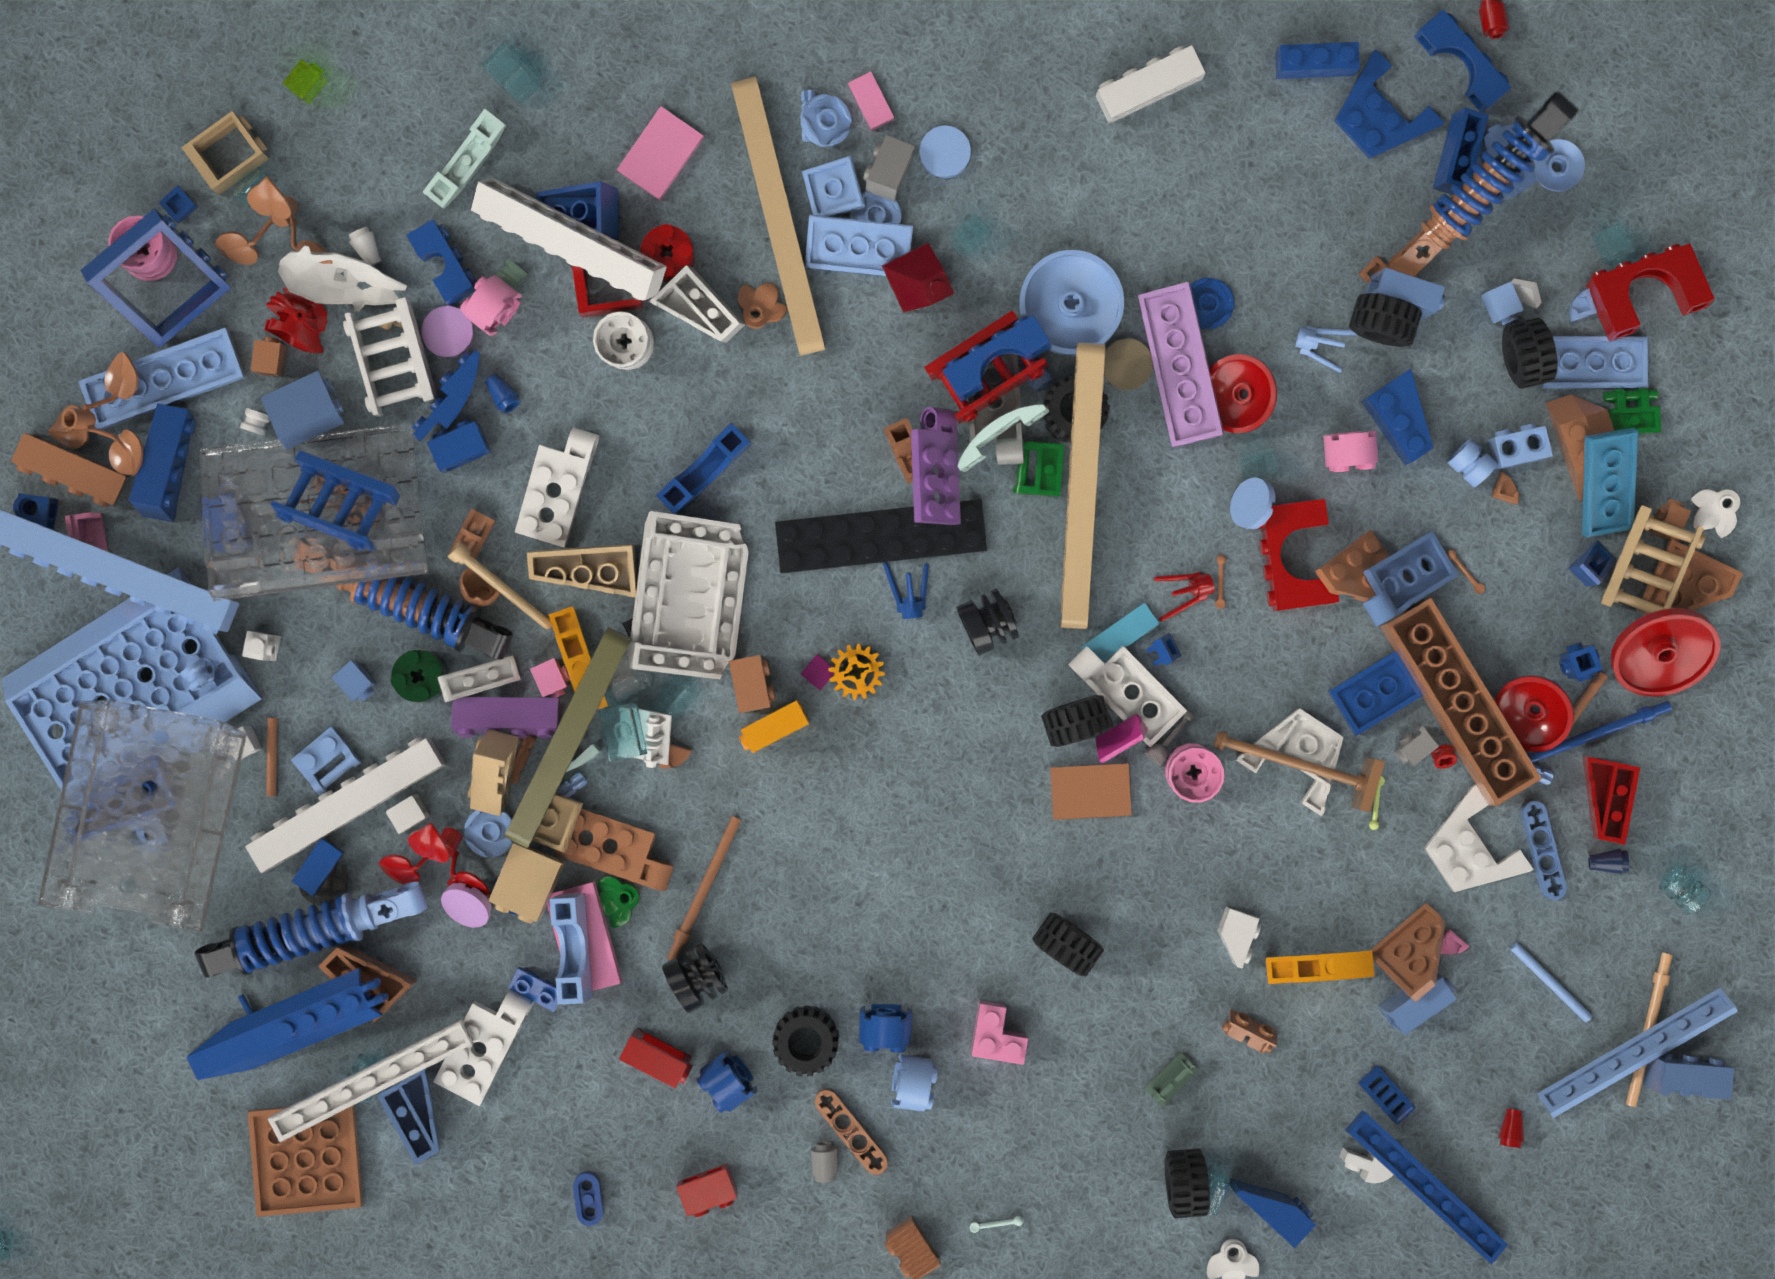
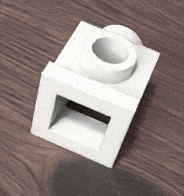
(261, 646)

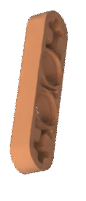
(849, 1132)

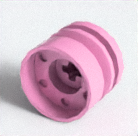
(146, 267)
(1206, 780)

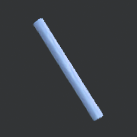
(1551, 982)

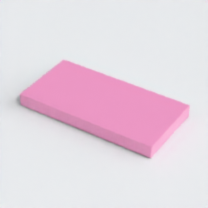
(603, 960)

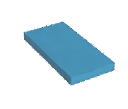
(1609, 482)

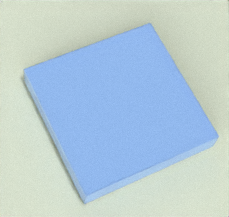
(833, 188)

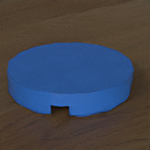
(1216, 306)

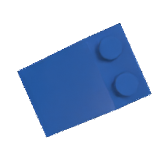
(588, 203)
(1283, 1214)

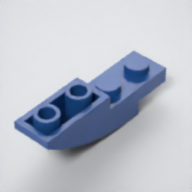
(456, 388)

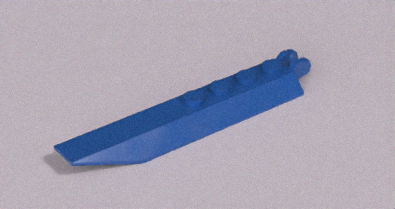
(288, 1026)

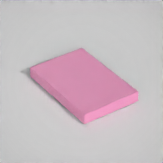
(660, 153)

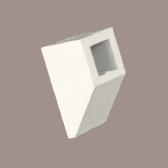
(1237, 932)

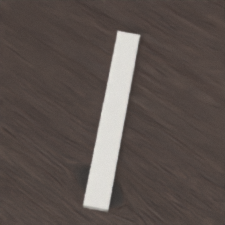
(370, 1080)

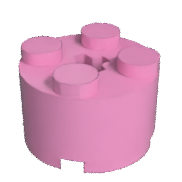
(491, 304)
(1351, 449)

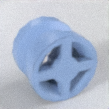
(197, 675)

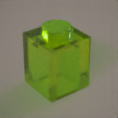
(305, 81)

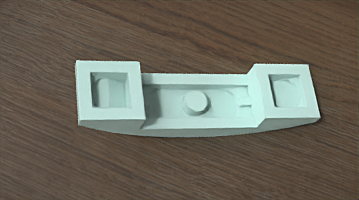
(467, 160)
(974, 454)

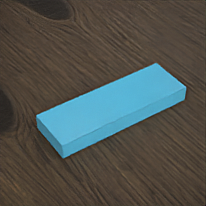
(1122, 632)

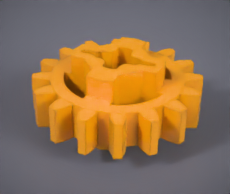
(860, 683)

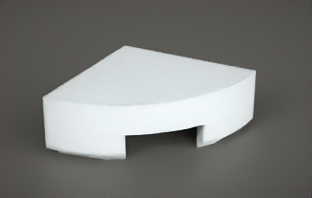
(1527, 292)

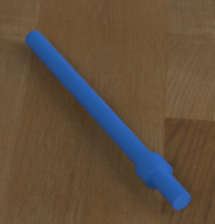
(1642, 715)

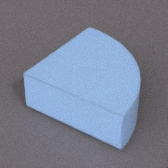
(1582, 306)

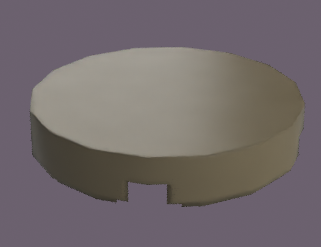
(1127, 364)

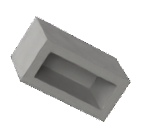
(889, 167)

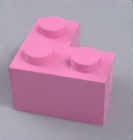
(991, 1040)

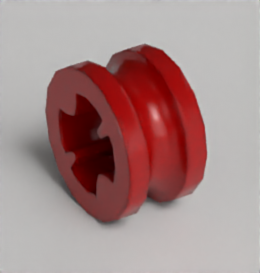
(1444, 756)

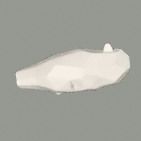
(326, 285)

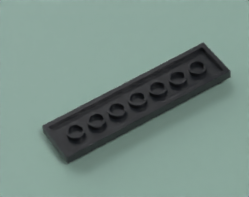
(875, 538)

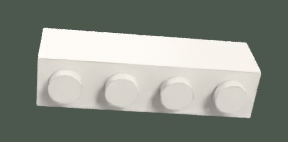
(1150, 83)

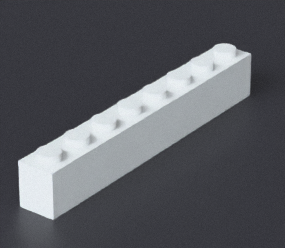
(568, 239)
(345, 805)

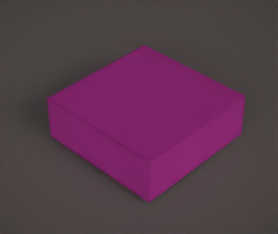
(817, 672)

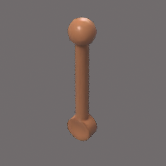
(1221, 560)
(1478, 588)

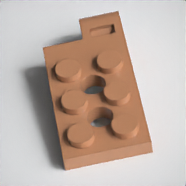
(632, 855)

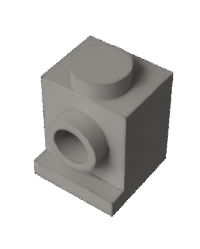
(1415, 746)

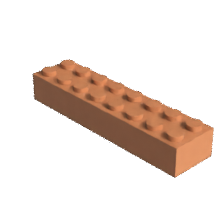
(1461, 702)

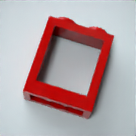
(583, 300)
(656, 1058)

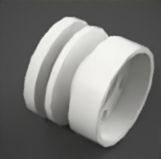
(613, 330)

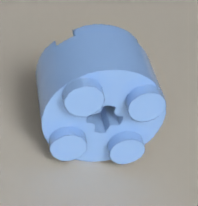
(913, 1083)

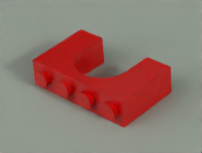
(1674, 267)
(1285, 590)

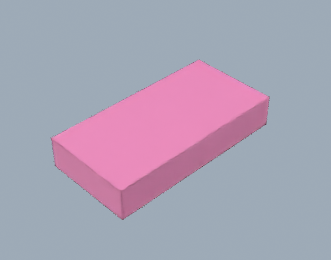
(871, 101)

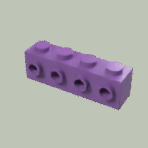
(506, 715)

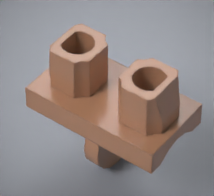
(475, 532)

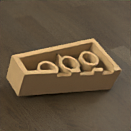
(593, 567)

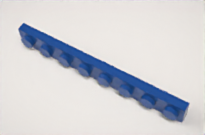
(1426, 1187)

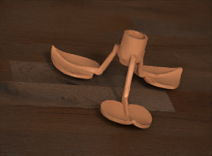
(265, 200)
(75, 422)

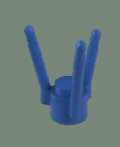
(911, 605)

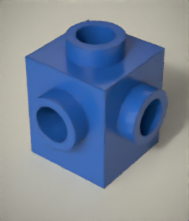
(1588, 665)

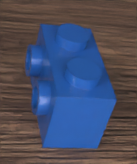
(458, 446)

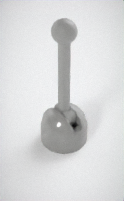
(1158, 752)

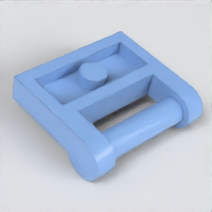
(320, 754)

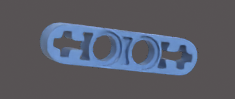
(1547, 848)

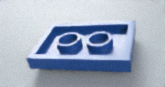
(1375, 693)

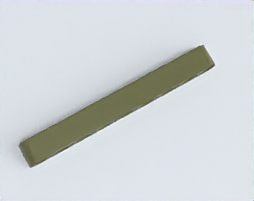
(567, 737)

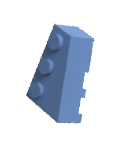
(1690, 1076)
(413, 1115)

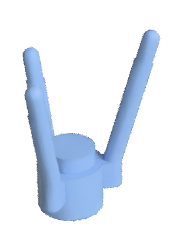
(1310, 337)

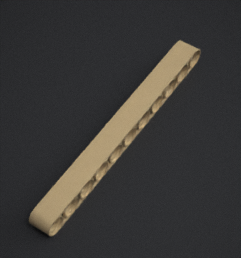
(778, 216)
(1082, 485)

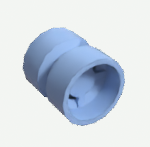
(1472, 463)

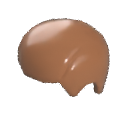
(476, 589)

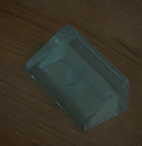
(674, 698)

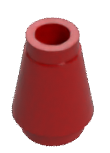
(1512, 1129)

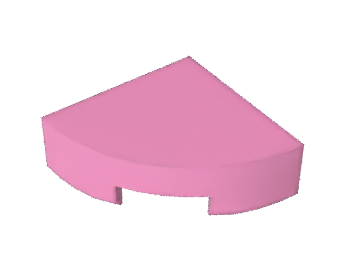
(1452, 943)

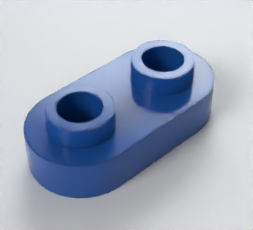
(588, 1197)

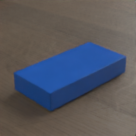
(318, 866)

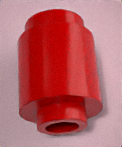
(1493, 18)

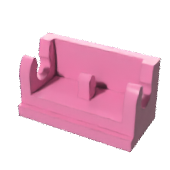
(87, 528)

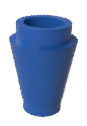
(502, 394)

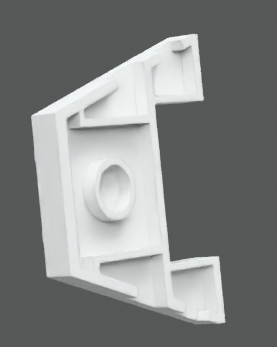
(1305, 739)
(1461, 853)

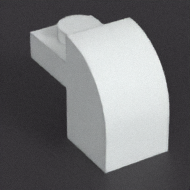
(1371, 1168)

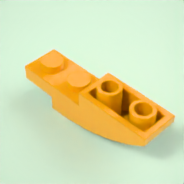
(572, 645)
(1320, 967)

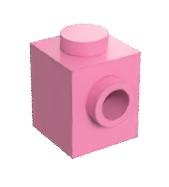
(551, 678)

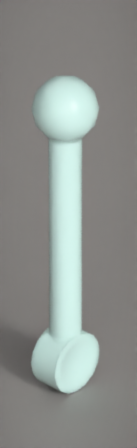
(975, 1226)

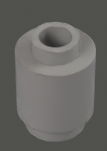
(824, 1162)

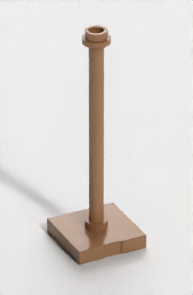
(1364, 783)

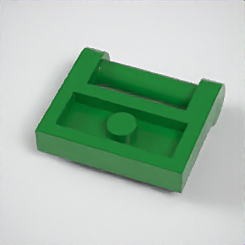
(1047, 472)

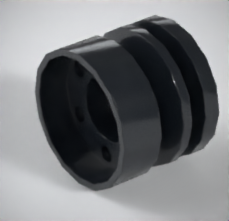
(988, 621)
(692, 979)

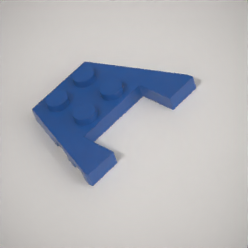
(1373, 121)

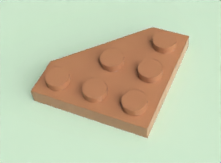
(1345, 571)
(1702, 584)
(1413, 952)

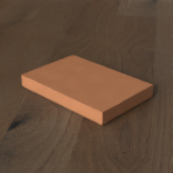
(1090, 791)

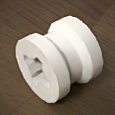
(255, 422)

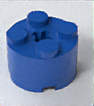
(885, 1027)
(727, 1081)

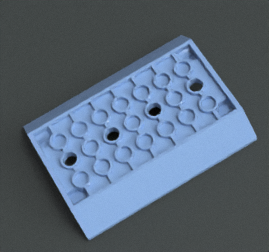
(108, 662)

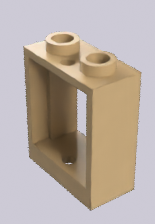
(214, 133)

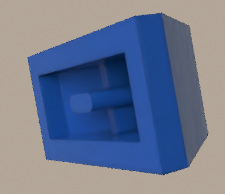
(1593, 565)

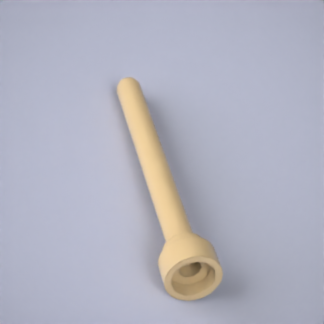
(461, 554)

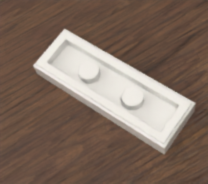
(479, 678)

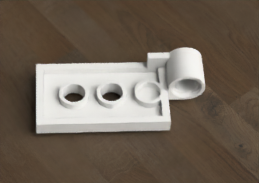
(569, 471)
(1115, 675)
(497, 1033)

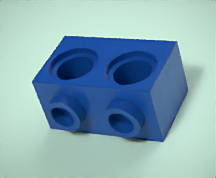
(46, 509)

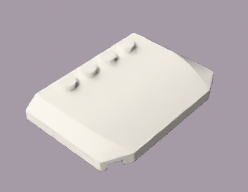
(688, 596)

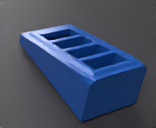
(1403, 1111)

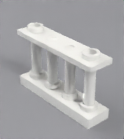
(409, 339)

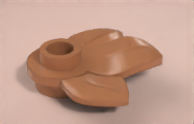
(761, 301)

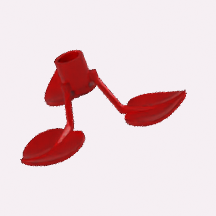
(432, 846)

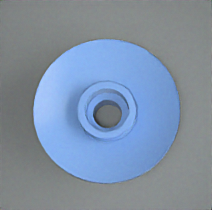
(1571, 167)

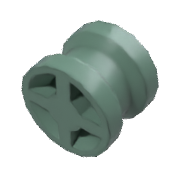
(511, 274)

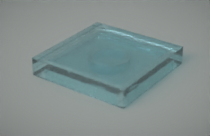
(623, 732)

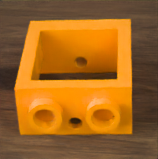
(774, 727)

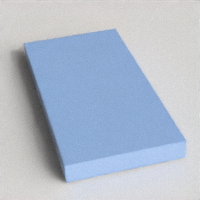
(854, 244)
(1600, 364)

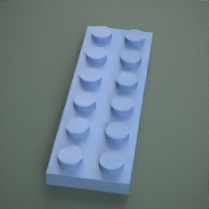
(169, 378)

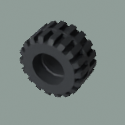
(1385, 319)
(1529, 353)
(1053, 400)
(1077, 721)
(1068, 944)
(805, 1063)
(1187, 1183)

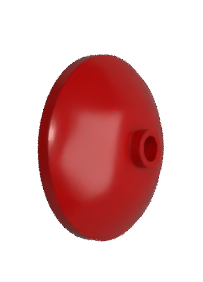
(1229, 380)
(1535, 729)

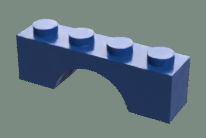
(1445, 36)
(1024, 339)
(705, 470)

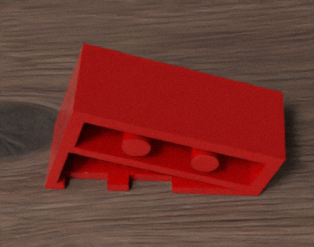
(1610, 797)

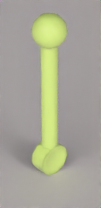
(1374, 825)

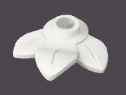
(1712, 512)
(1232, 1266)

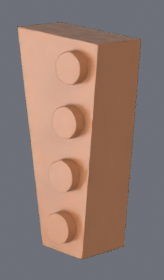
(69, 469)

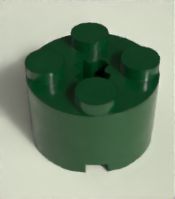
(405, 679)

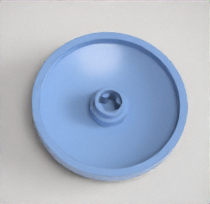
(1073, 299)

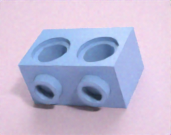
(1521, 452)

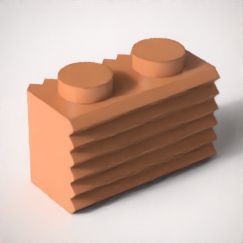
(912, 1249)

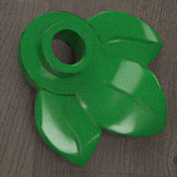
(613, 902)

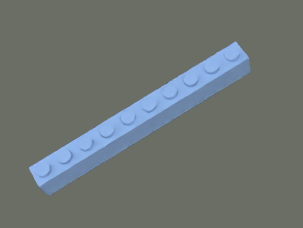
(115, 573)

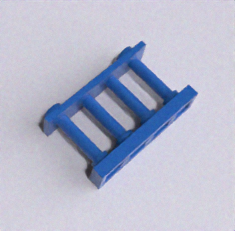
(334, 475)

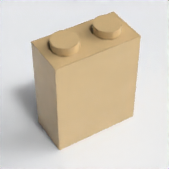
(526, 883)

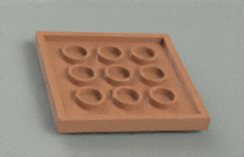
(307, 1170)

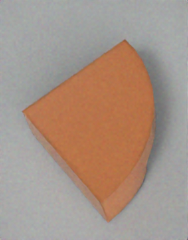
(1505, 489)
(677, 756)

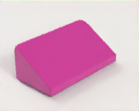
(1120, 738)

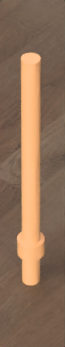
(1661, 980)

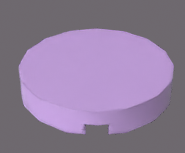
(447, 332)
(466, 905)

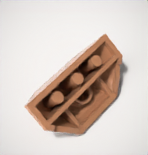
(1572, 421)

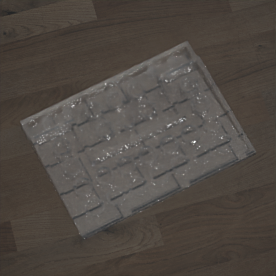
(259, 554)

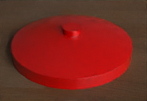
(1665, 652)

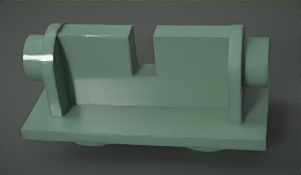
(1171, 1079)

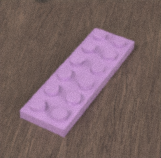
(1181, 364)

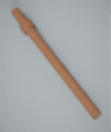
(683, 934)

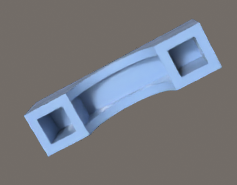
(574, 972)

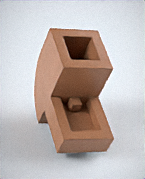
(900, 443)

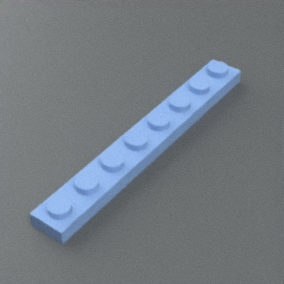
(1637, 1052)

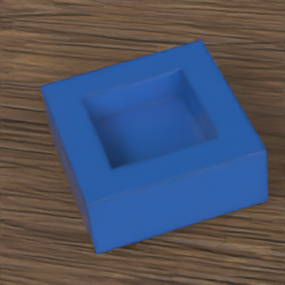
(178, 204)

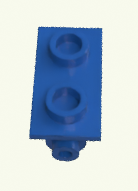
(534, 988)

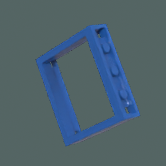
(126, 246)

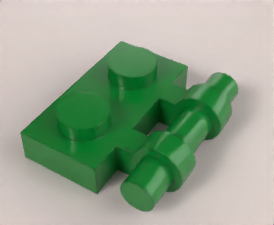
(1642, 418)

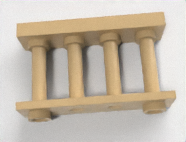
(1635, 545)

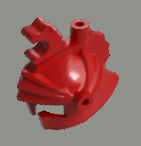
(298, 321)

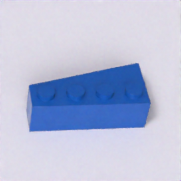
(163, 463)

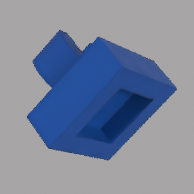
(1166, 650)

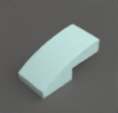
(591, 752)

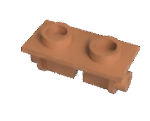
(1261, 1036)

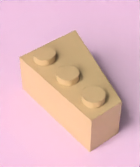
(492, 772)

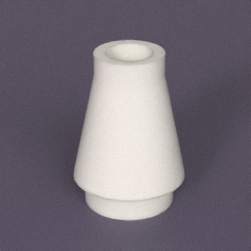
(365, 245)

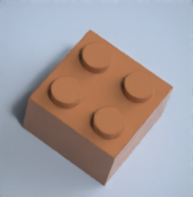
(751, 683)

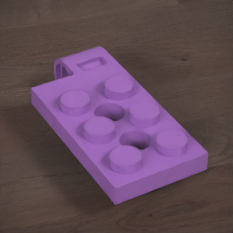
(936, 446)

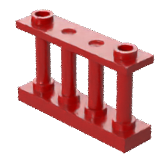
(970, 412)

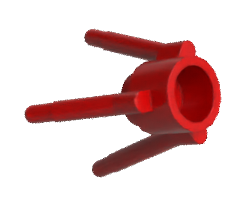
(1200, 585)

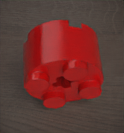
(670, 239)

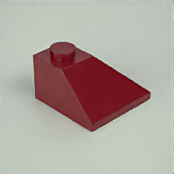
(917, 278)

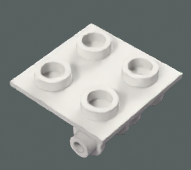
(657, 737)

